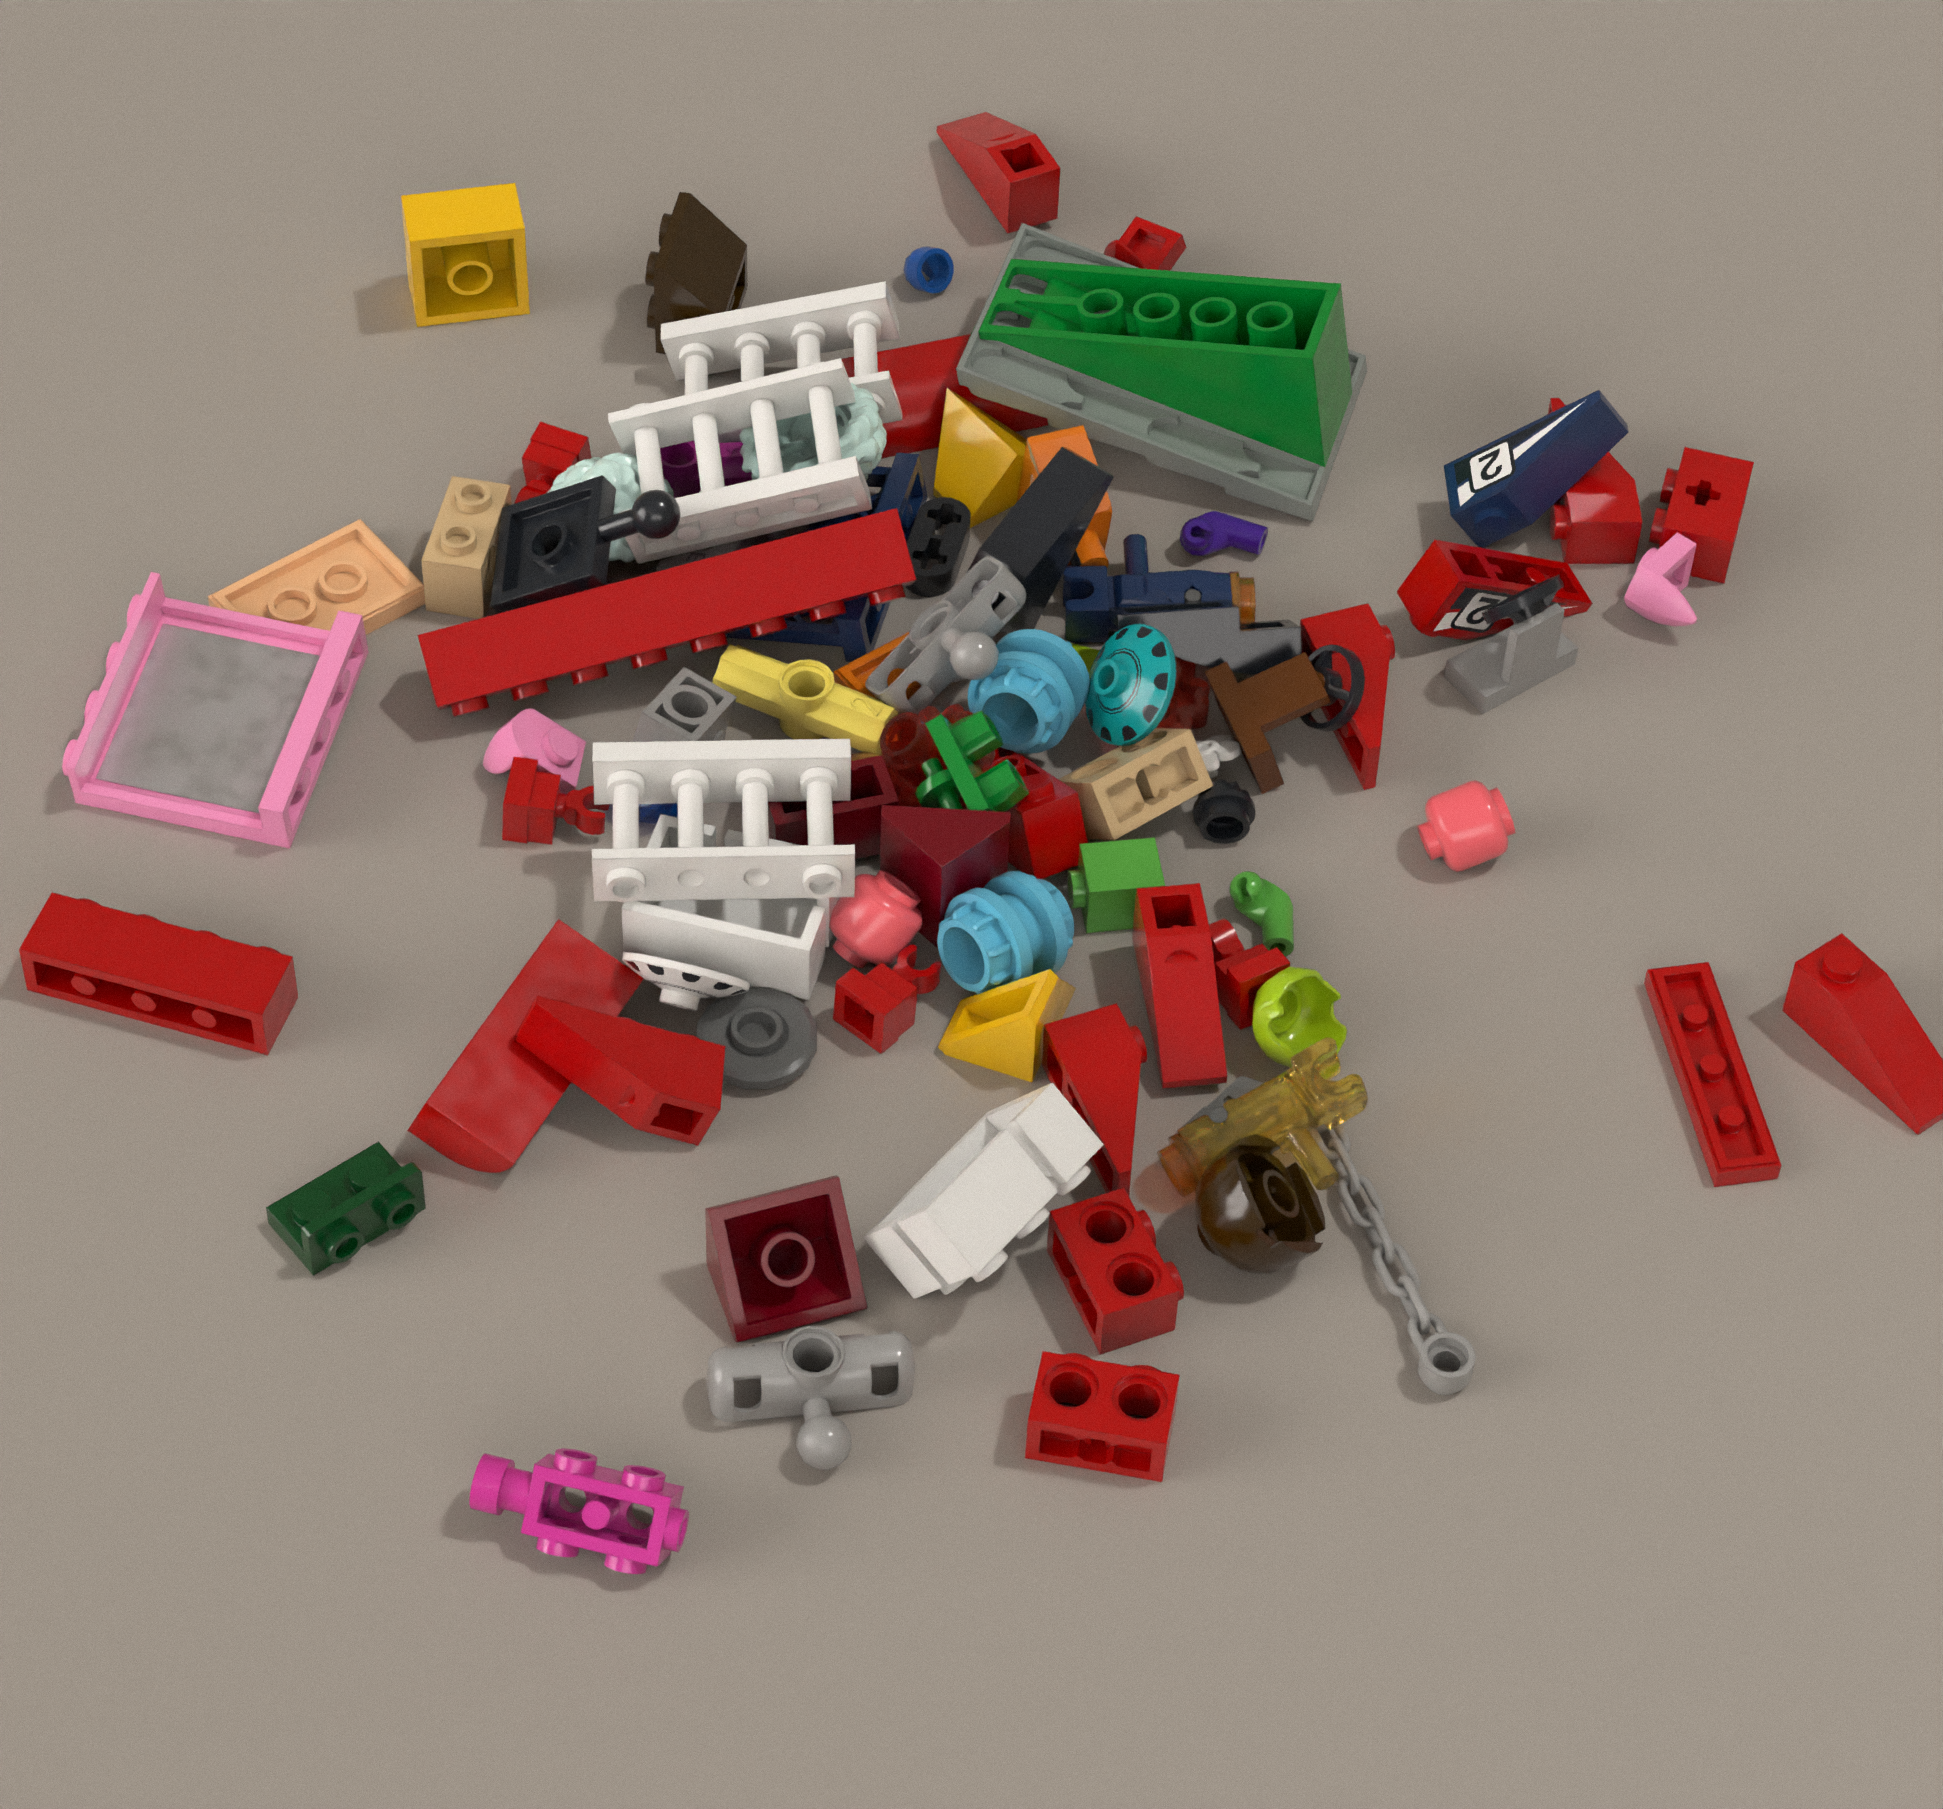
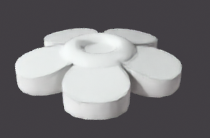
(1217, 749)

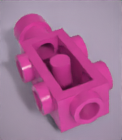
(605, 1520)

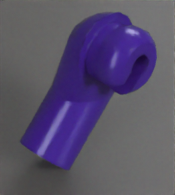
(1219, 531)

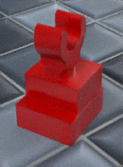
(548, 456)
(535, 804)
(1241, 971)
(883, 1001)

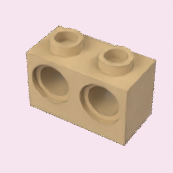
(463, 548)
(1138, 782)

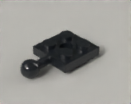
(537, 570)

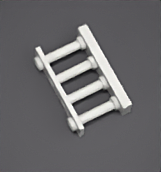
(788, 331)
(757, 506)
(722, 773)

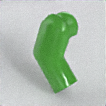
(1267, 907)

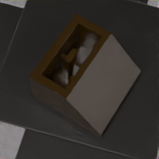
(697, 267)

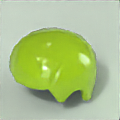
(1294, 1013)

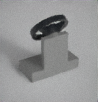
(1518, 655)

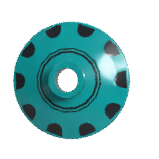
(1131, 685)

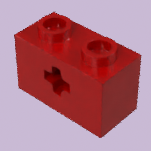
(1705, 507)

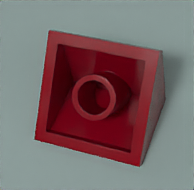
(942, 854)
(783, 1259)

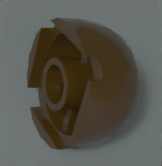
(1257, 1208)

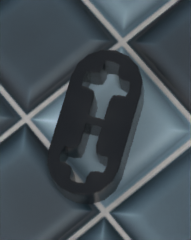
(946, 548)

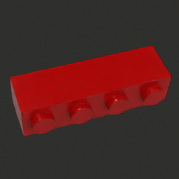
(159, 973)

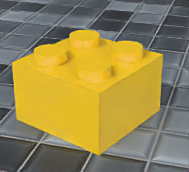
(465, 254)

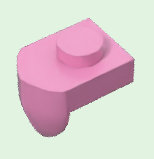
(1659, 583)
(537, 738)

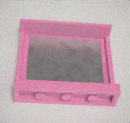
(214, 717)

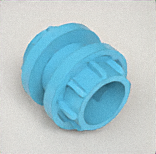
(1032, 690)
(1005, 932)

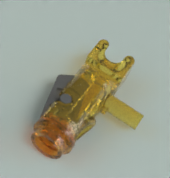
(1277, 1109)

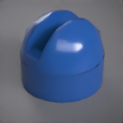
(934, 263)

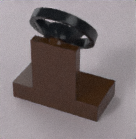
(1281, 696)

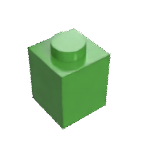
(1109, 879)

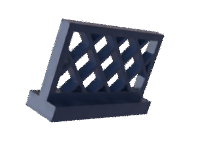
(860, 627)

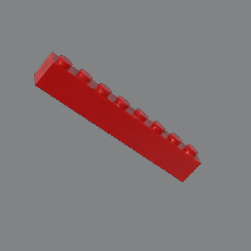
(667, 610)

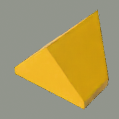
(977, 460)
(1006, 1024)

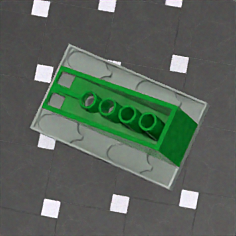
(1218, 352)

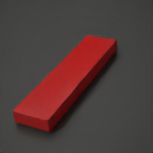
(1712, 1075)

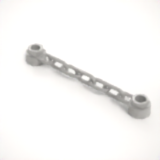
(1439, 1349)

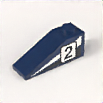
(1529, 469)

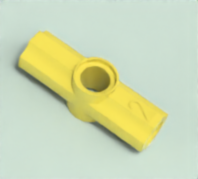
(803, 698)

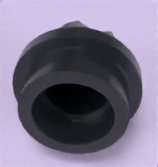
(1224, 812)

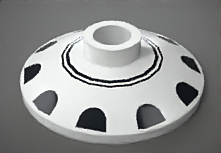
(684, 983)

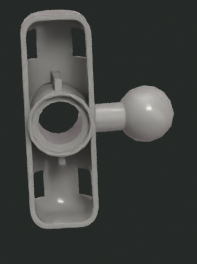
(950, 639)
(787, 1390)

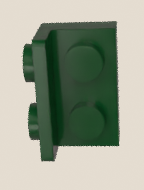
(348, 1207)

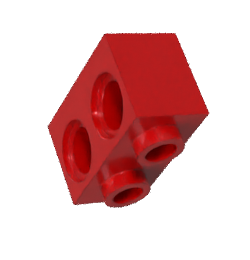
(1104, 1273)
(1099, 1429)

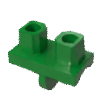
(960, 748)

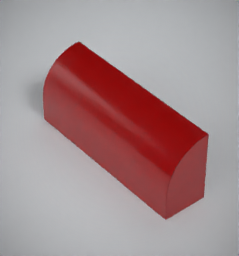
(920, 381)
(498, 1088)

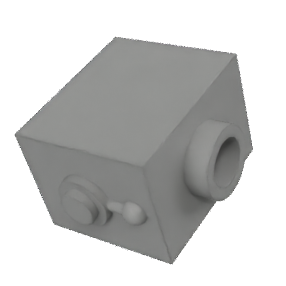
(686, 711)

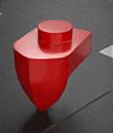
(1147, 246)

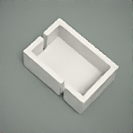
(752, 939)
(985, 1193)

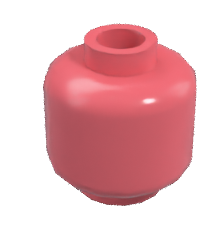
(1466, 826)
(876, 920)

